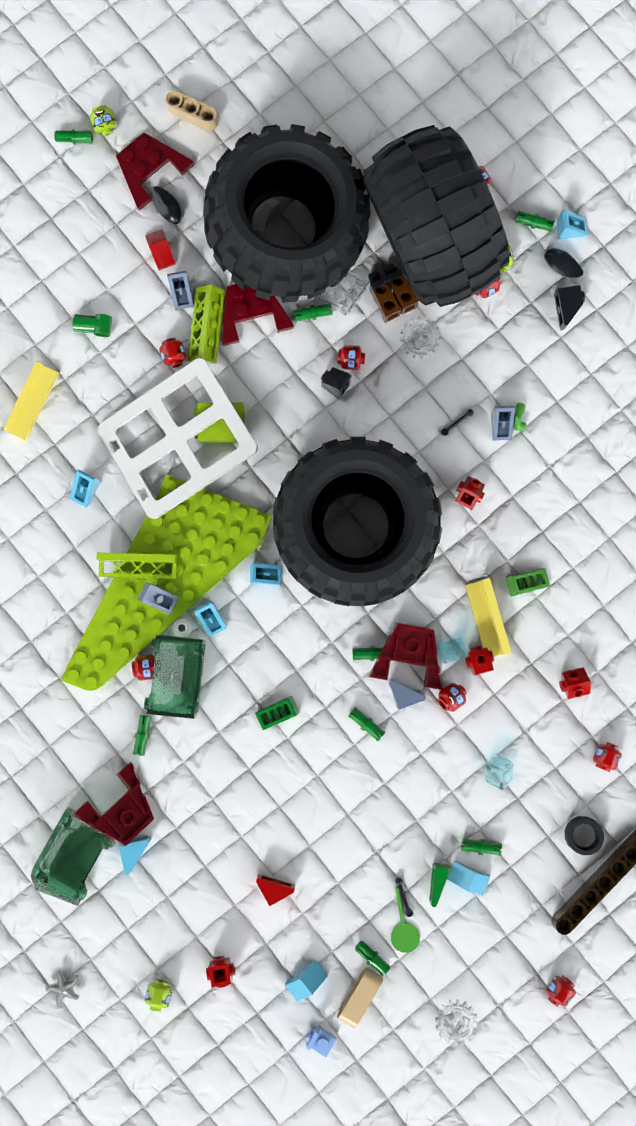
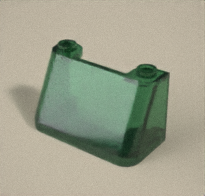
(176, 676)
(68, 859)

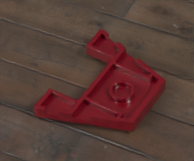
(144, 159)
(244, 306)
(410, 646)
(126, 816)

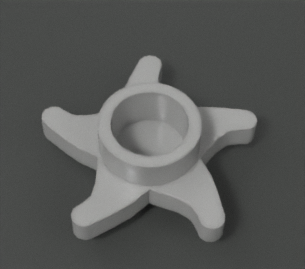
(63, 988)

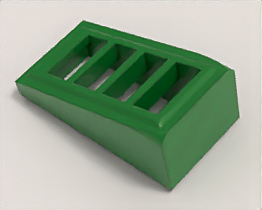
(292, 706)
(438, 879)

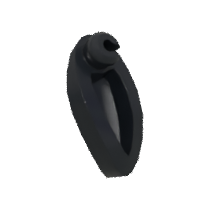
(166, 205)
(563, 263)

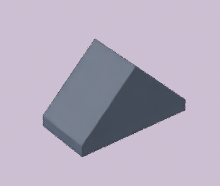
(180, 290)
(502, 422)
(404, 696)

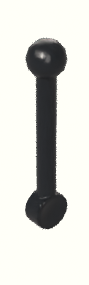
(444, 432)
(408, 912)

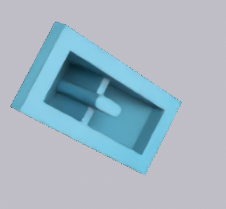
(571, 225)
(84, 488)
(265, 574)
(210, 618)
(132, 852)
(468, 878)
(306, 981)

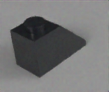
(568, 302)
(336, 381)

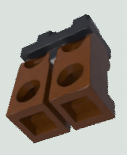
(392, 293)

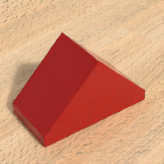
(160, 249)
(274, 889)

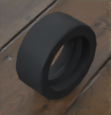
(599, 833)

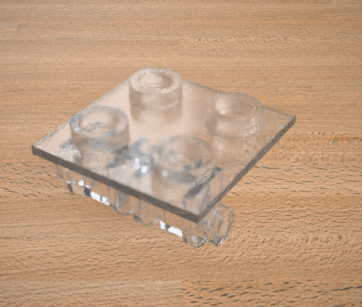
(345, 293)

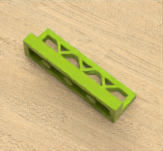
(209, 323)
(137, 558)

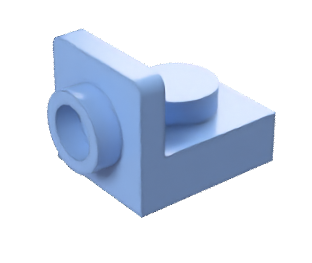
(319, 1040)

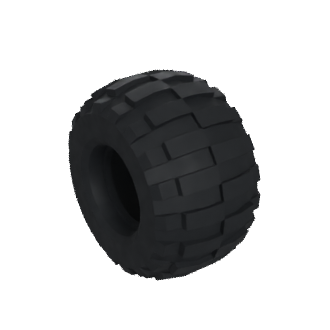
(293, 167)
(438, 215)
(365, 469)

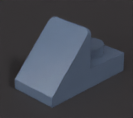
(157, 598)

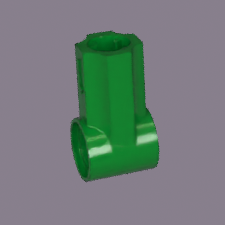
(98, 325)

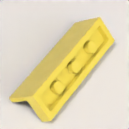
(31, 401)
(488, 617)

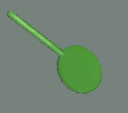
(405, 935)

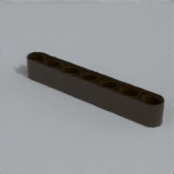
(592, 884)

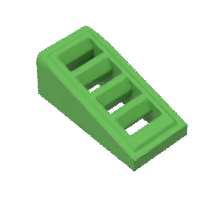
(516, 586)

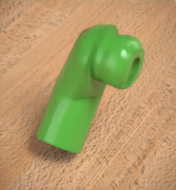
(518, 424)

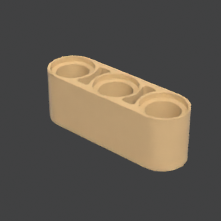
(187, 103)
(360, 998)

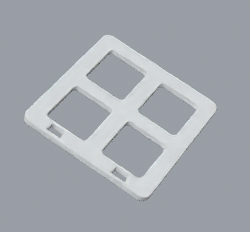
(178, 438)

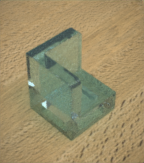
(452, 650)
(499, 771)

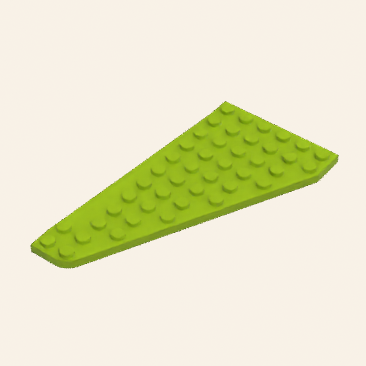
(209, 540)

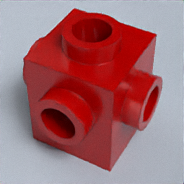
(470, 492)
(486, 660)
(575, 683)
(218, 978)

